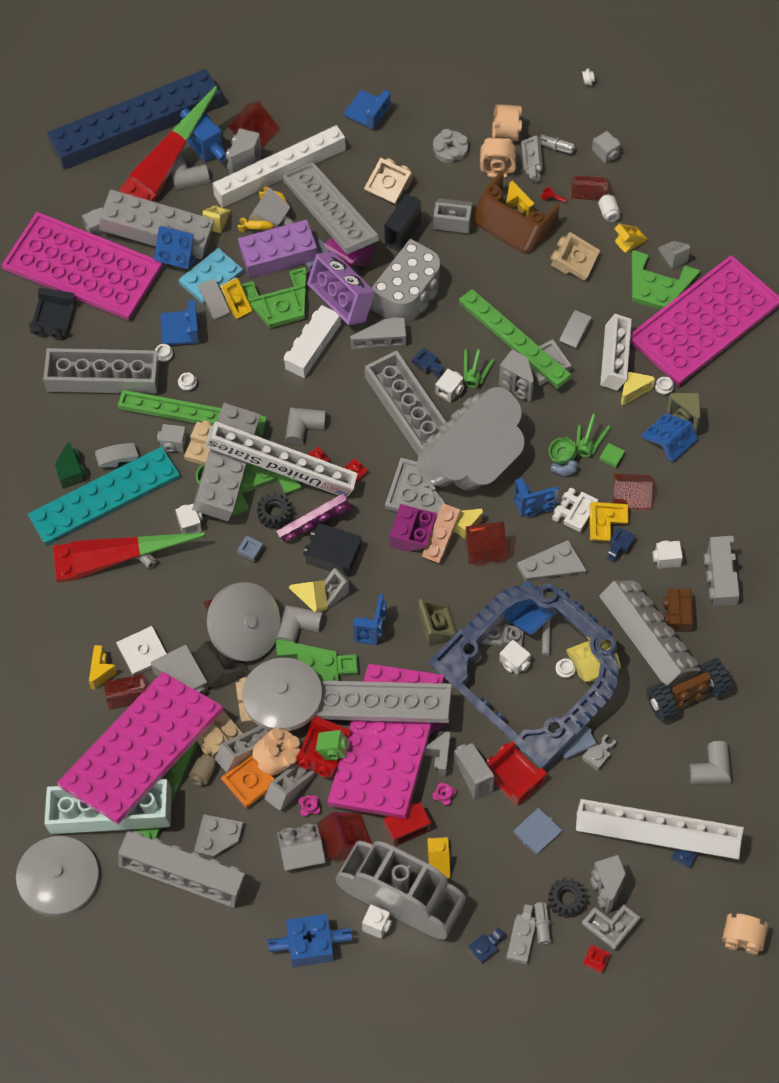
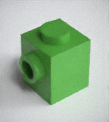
(332, 745)

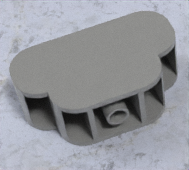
(475, 442)
(401, 886)

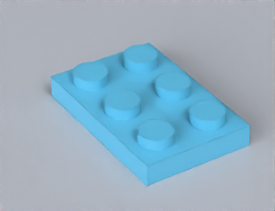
(214, 266)

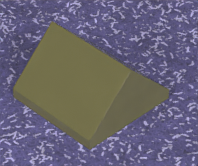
(685, 407)
(436, 621)

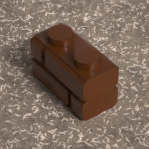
(679, 609)

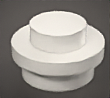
(588, 77)
(164, 352)
(187, 381)
(664, 385)
(565, 668)

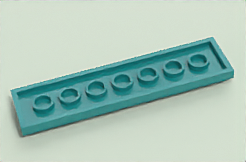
(103, 496)

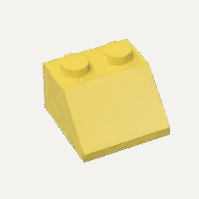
(585, 663)

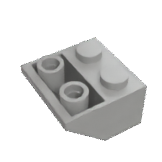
(244, 150)
(452, 215)
(517, 375)
(300, 846)
(608, 880)

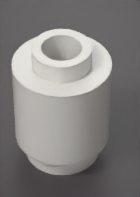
(609, 208)

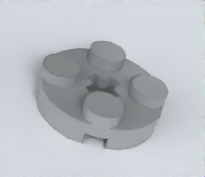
(453, 138)

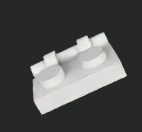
(579, 513)

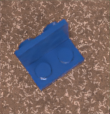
(368, 108)
(174, 247)
(180, 326)
(672, 434)
(532, 503)
(528, 617)
(367, 630)

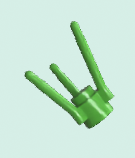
(472, 377)
(585, 447)

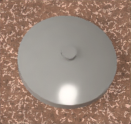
(243, 621)
(282, 694)
(57, 876)

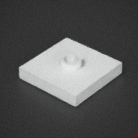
(140, 650)

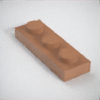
(441, 533)

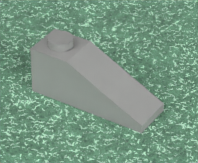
(382, 334)
(238, 748)
(288, 786)

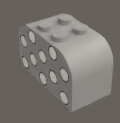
(407, 283)

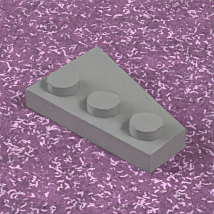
(555, 561)

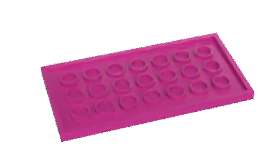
(82, 264)
(704, 320)
(140, 747)
(383, 755)

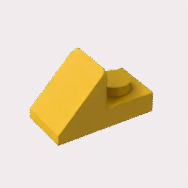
(519, 199)
(629, 237)
(235, 298)
(99, 669)
(439, 855)

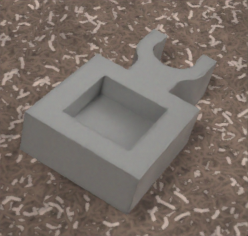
(598, 754)

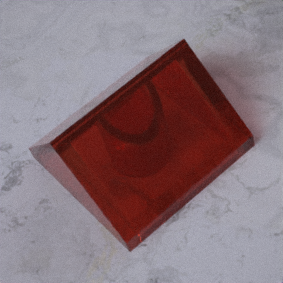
(588, 187)
(633, 490)
(123, 691)

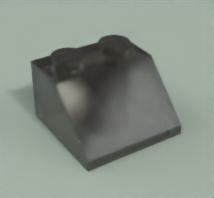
(216, 667)

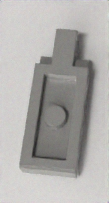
(532, 158)
(521, 936)

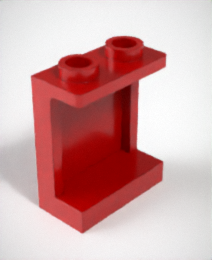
(308, 756)
(515, 773)

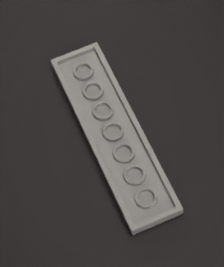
(330, 208)
(385, 701)

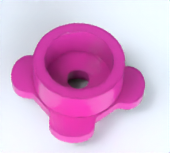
(444, 788)
(305, 801)

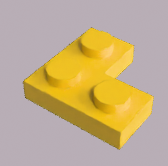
(602, 516)

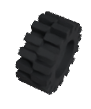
(271, 501)
(563, 909)

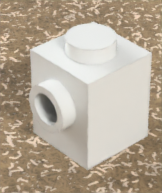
(449, 385)
(188, 519)
(667, 554)
(515, 658)
(376, 921)

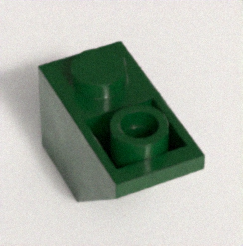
(67, 467)

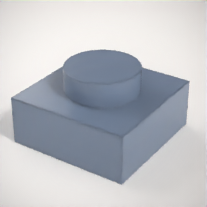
(250, 548)

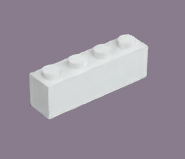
(312, 341)
(616, 352)

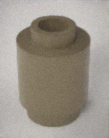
(202, 770)

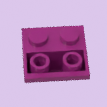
(357, 258)
(411, 528)

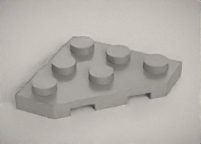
(412, 489)

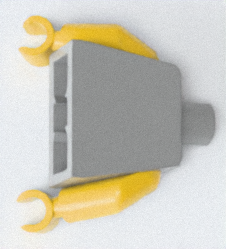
(268, 212)

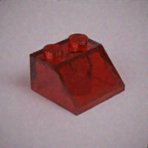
(255, 119)
(485, 543)
(341, 832)

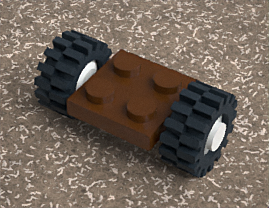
(712, 677)

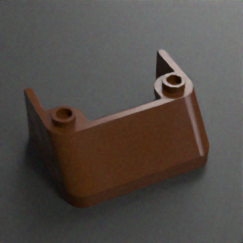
(508, 225)

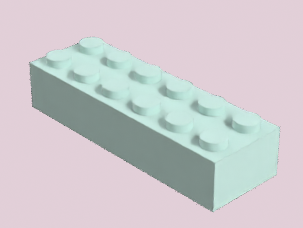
(71, 815)

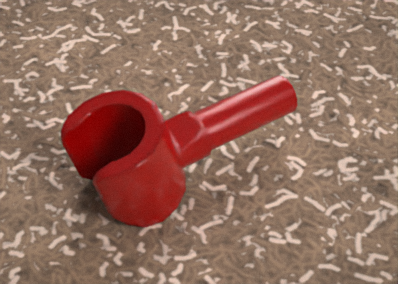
(548, 192)

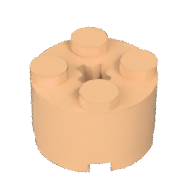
(506, 122)
(497, 156)
(276, 751)
(745, 933)

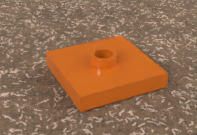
(247, 781)

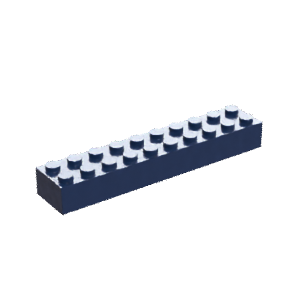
(131, 119)

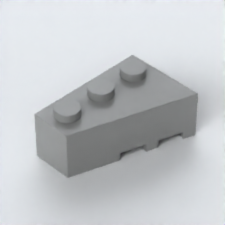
(721, 571)

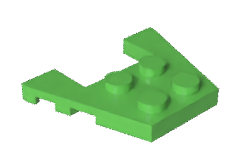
(655, 289)
(280, 306)
(256, 477)
(319, 659)

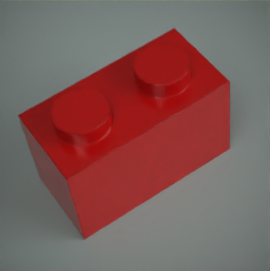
(403, 829)

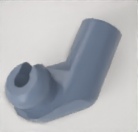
(564, 470)

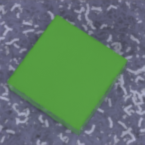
(612, 455)
(347, 665)

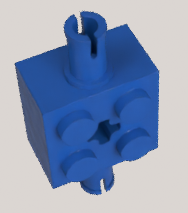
(206, 138)
(312, 928)

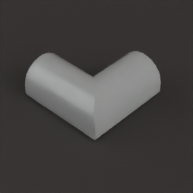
(188, 177)
(303, 419)
(298, 618)
(717, 769)
(612, 930)

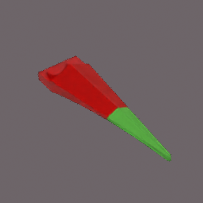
(151, 174)
(90, 556)

